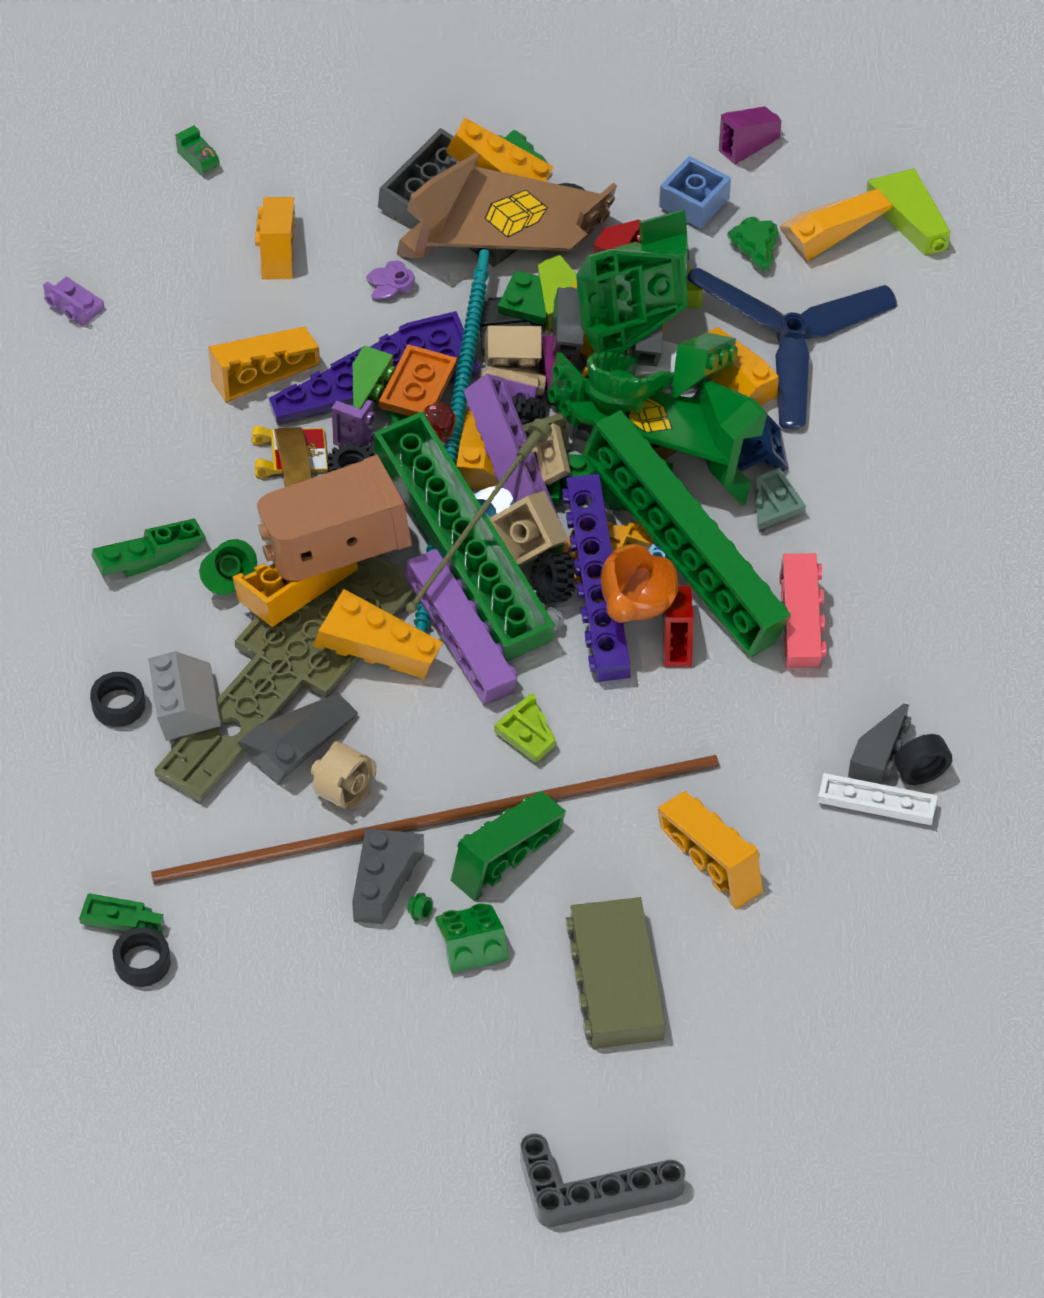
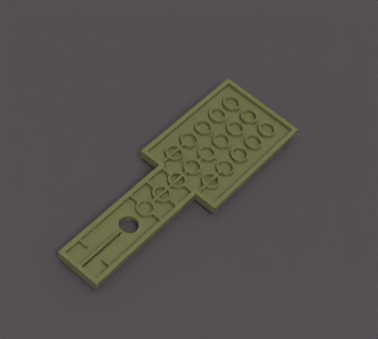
(279, 669)

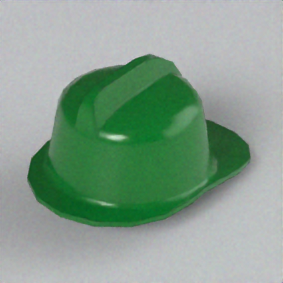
(225, 562)

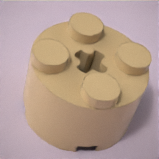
(343, 775)

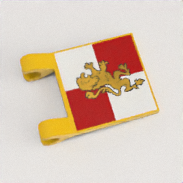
(315, 447)

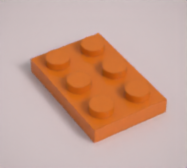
(417, 381)

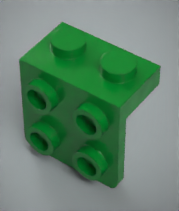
(472, 937)

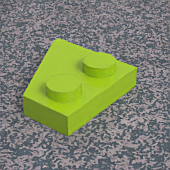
(527, 729)

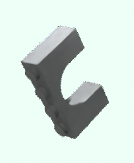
(569, 333)

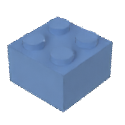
(696, 190)

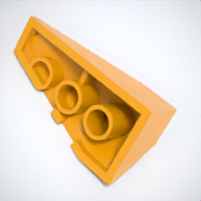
(472, 459)

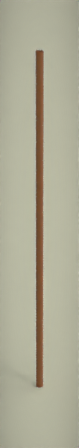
(431, 819)

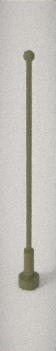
(539, 432)

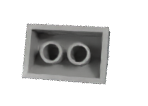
(183, 694)

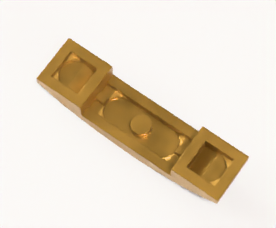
(293, 455)

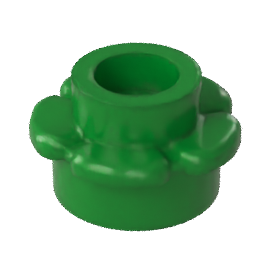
(420, 906)

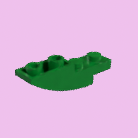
(152, 550)

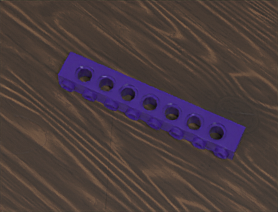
(588, 491)

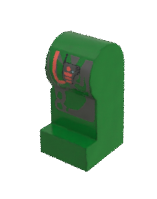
(196, 150)

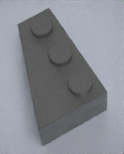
(382, 872)

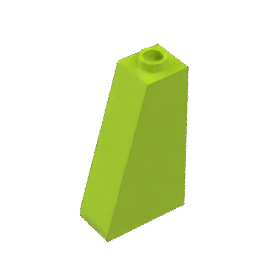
(913, 210)

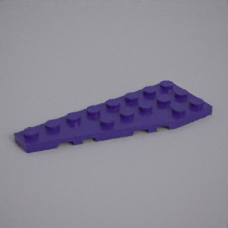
(319, 394)

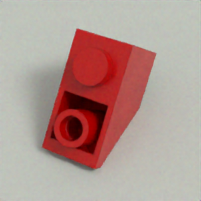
(617, 236)

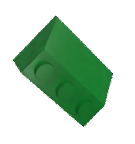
(701, 359)

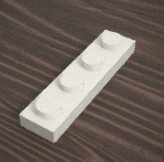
(877, 799)

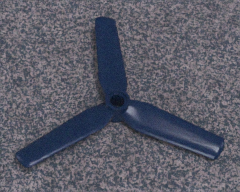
(793, 329)

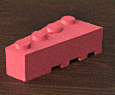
(802, 598)

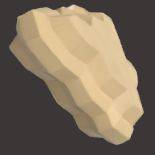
(523, 375)

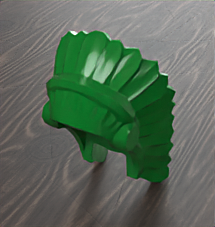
(616, 386)

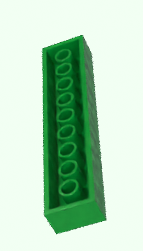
(443, 510)
(686, 534)

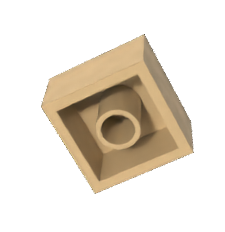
(513, 346)
(529, 527)

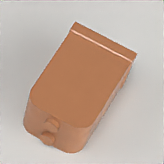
(333, 520)

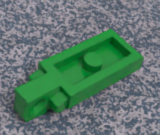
(119, 914)

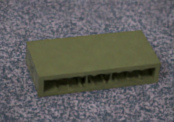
(615, 973)

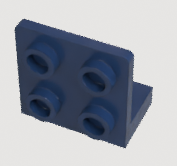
(764, 447)

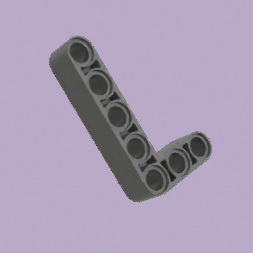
(593, 1188)

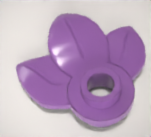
(391, 280)

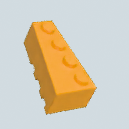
(495, 152)

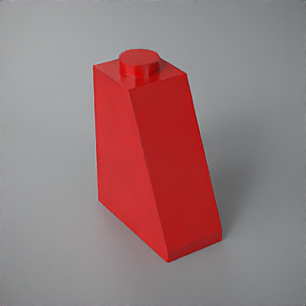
(678, 630)

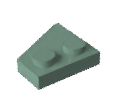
(776, 499)

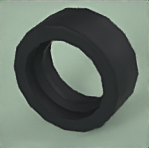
(117, 716)
(923, 759)
(142, 976)

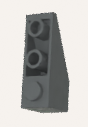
(875, 749)

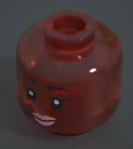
(441, 419)

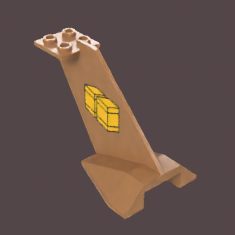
(500, 212)

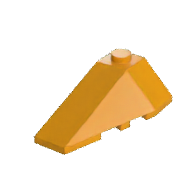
(828, 224)
(748, 374)

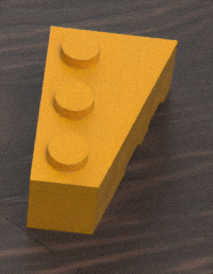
(276, 237)

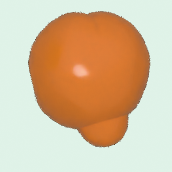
(637, 584)

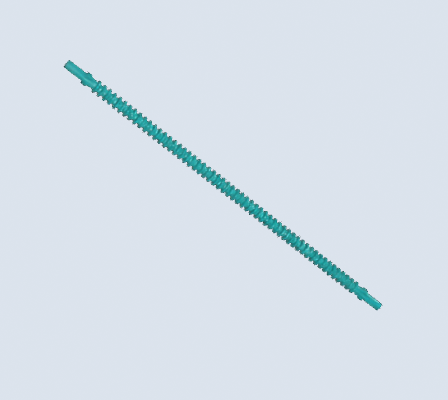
(462, 381)

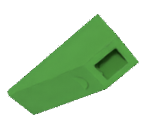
(370, 375)

